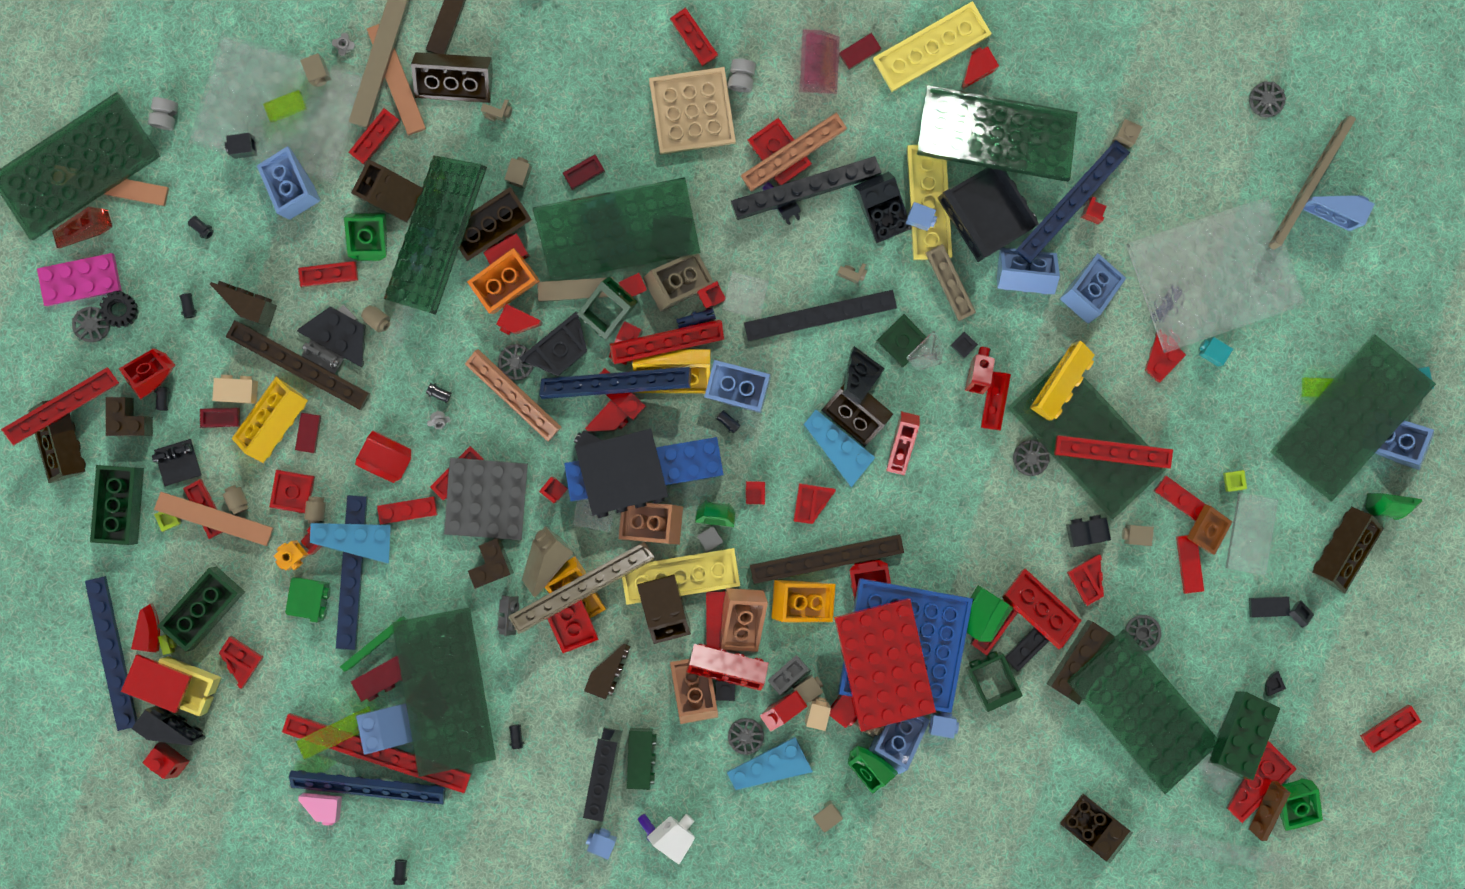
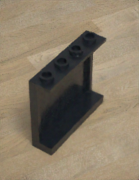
(988, 211)
(622, 473)
(602, 774)

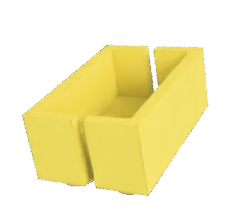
(202, 685)

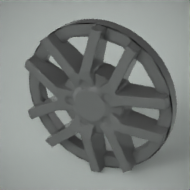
(1267, 99)
(90, 324)
(514, 362)
(1031, 458)
(1143, 632)
(745, 736)

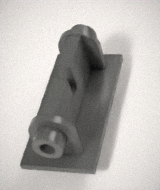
(322, 356)
(508, 606)

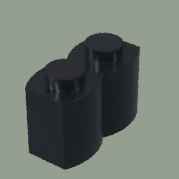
(1088, 532)

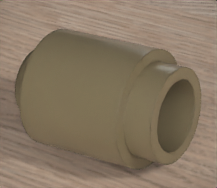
(376, 318)
(235, 499)
(315, 509)

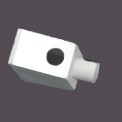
(673, 837)

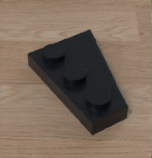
(860, 375)

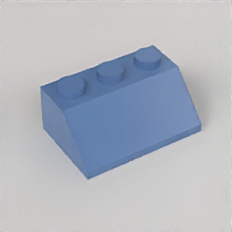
(1017, 274)

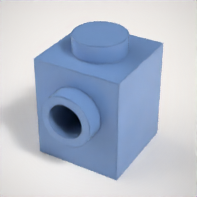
(921, 216)
(943, 725)
(601, 843)

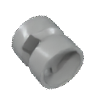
(742, 73)
(163, 113)

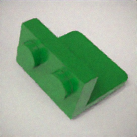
(308, 599)

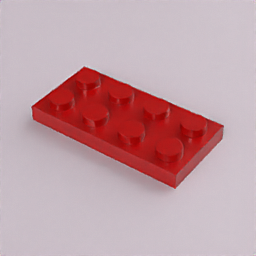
(1041, 608)

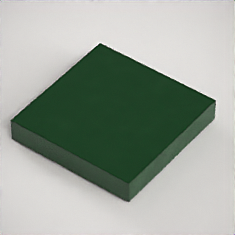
(901, 339)

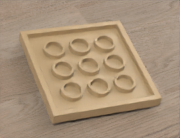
(692, 110)

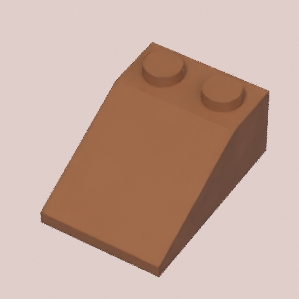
(652, 523)
(743, 619)
(693, 694)

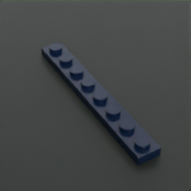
(1072, 202)
(615, 383)
(351, 580)
(111, 651)
(367, 787)

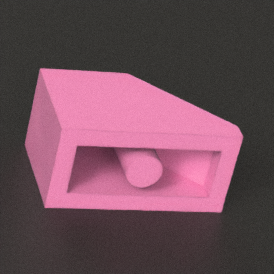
(322, 807)

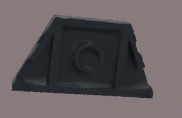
(337, 334)
(558, 348)

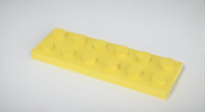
(932, 46)
(926, 183)
(692, 572)

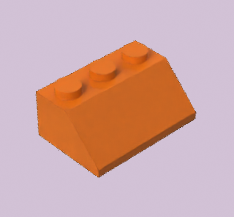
(503, 281)

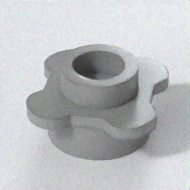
(342, 50)
(438, 420)

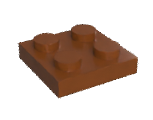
(1209, 529)

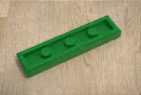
(371, 646)

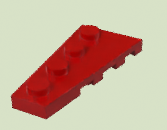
(1251, 792)

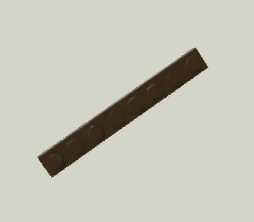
(297, 365)
(827, 558)

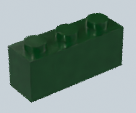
(641, 758)

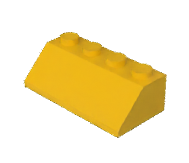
(697, 359)
(1063, 380)
(269, 420)

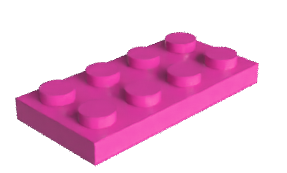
(79, 279)

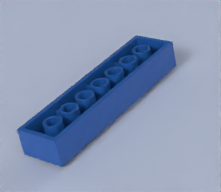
(678, 463)

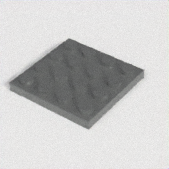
(485, 498)

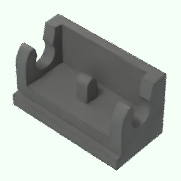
(789, 675)

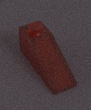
(83, 226)

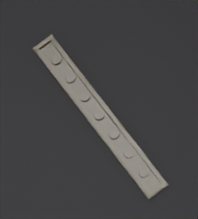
(378, 62)
(1311, 182)
(581, 588)

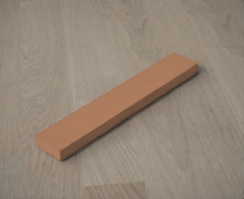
(401, 91)
(793, 152)
(140, 192)
(513, 395)
(213, 518)

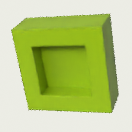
(1235, 481)
(166, 521)
(167, 644)

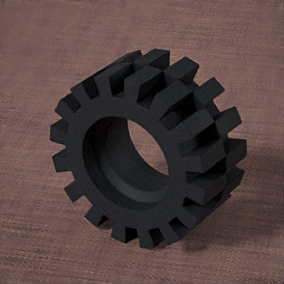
(106, 309)

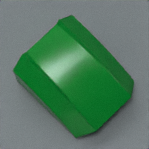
(366, 236)
(1390, 505)
(715, 514)
(986, 615)
(871, 768)
(1302, 805)

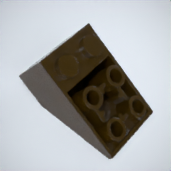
(387, 191)
(245, 304)
(664, 609)
(602, 677)
(1096, 828)

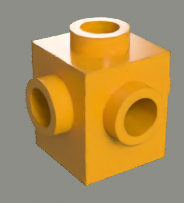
(290, 555)

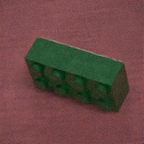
(116, 505)
(201, 608)
(1244, 735)

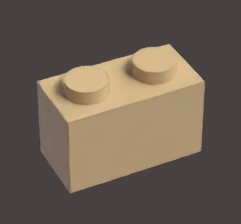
(235, 390)
(817, 713)

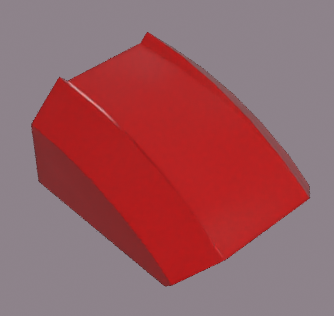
(147, 372)
(383, 457)
(870, 570)
(146, 630)

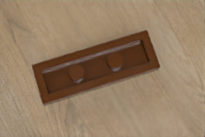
(1269, 811)

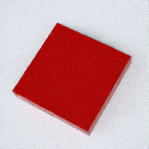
(291, 491)

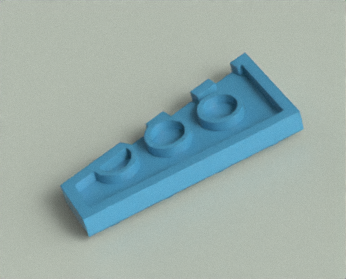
(840, 448)
(357, 539)
(775, 764)

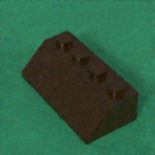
(452, 77)
(493, 223)
(60, 449)
(1348, 549)
(1084, 647)

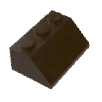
(860, 420)

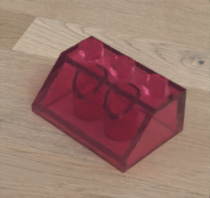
(819, 62)

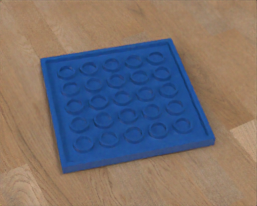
(941, 629)

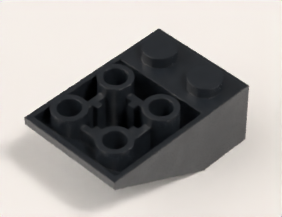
(882, 206)
(164, 726)

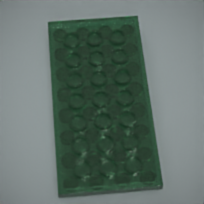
(997, 133)
(75, 166)
(617, 229)
(435, 233)
(1088, 417)
(1352, 417)
(443, 691)
(1143, 711)

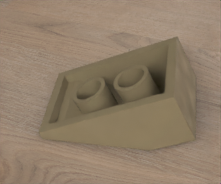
(677, 280)
(544, 560)

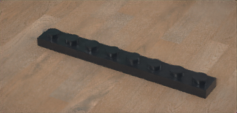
(805, 188)
(820, 315)

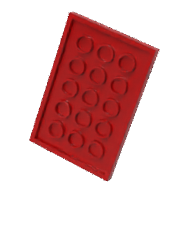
(884, 664)

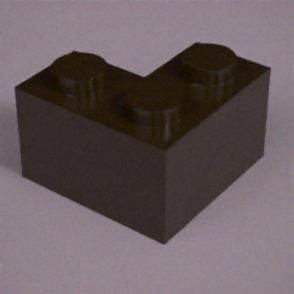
(121, 419)
(496, 564)

